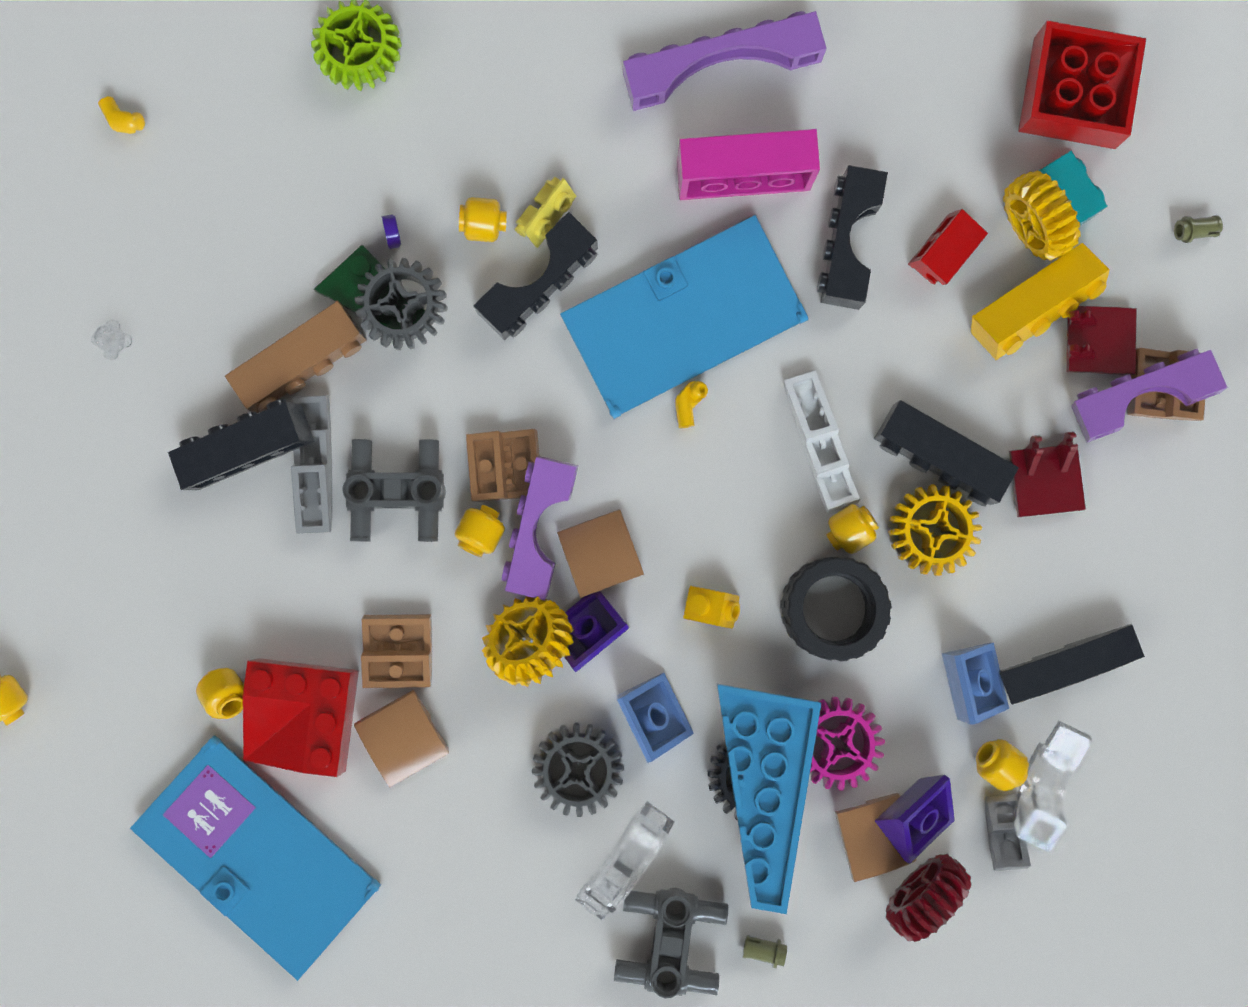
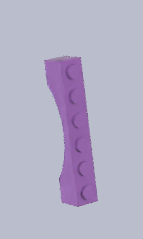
(786, 42)

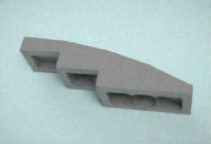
(314, 469)

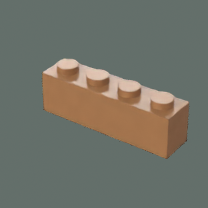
(296, 358)

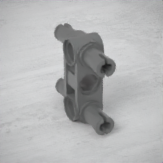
(394, 490)
(671, 943)

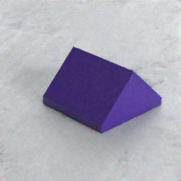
(594, 628)
(918, 816)

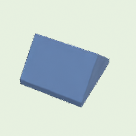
(975, 683)
(655, 716)

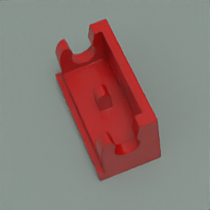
(948, 247)

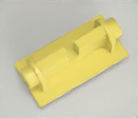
(555, 200)

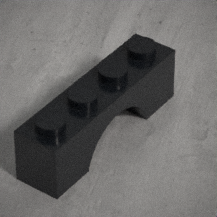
(846, 277)
(508, 307)

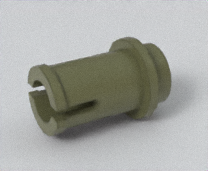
(1190, 228)
(765, 951)

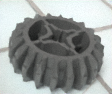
(386, 306)
(588, 782)

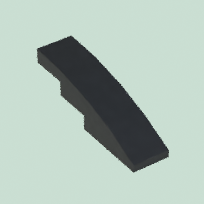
(1071, 664)

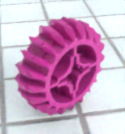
(862, 759)

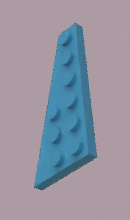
(770, 765)

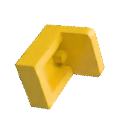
(712, 607)

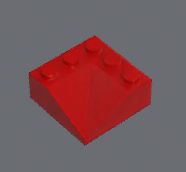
(1082, 85)
(298, 716)

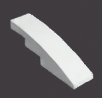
(821, 441)

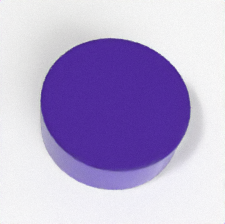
(391, 231)

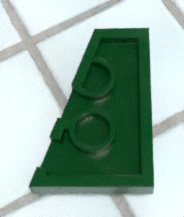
(344, 281)

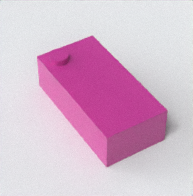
(747, 164)

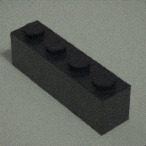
(241, 445)
(946, 454)

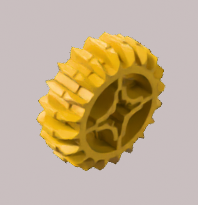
(1041, 215)
(939, 515)
(521, 660)

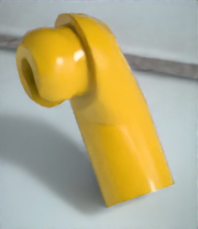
(120, 120)
(687, 400)

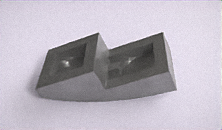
(1006, 849)

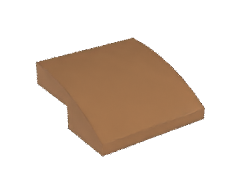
(1161, 404)
(500, 463)
(600, 553)
(396, 651)
(401, 738)
(864, 843)

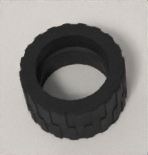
(876, 608)

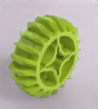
(345, 30)

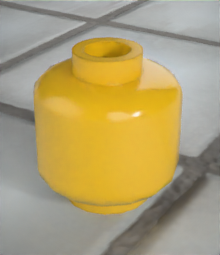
(481, 219)
(852, 529)
(479, 531)
(221, 693)
(11, 699)
(1002, 764)

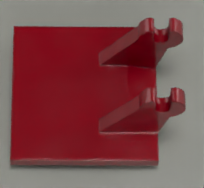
(1102, 340)
(1048, 478)

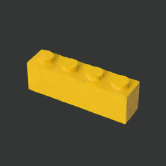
(1040, 301)

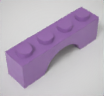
(1189, 380)
(530, 568)

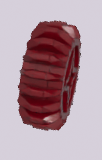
(928, 897)

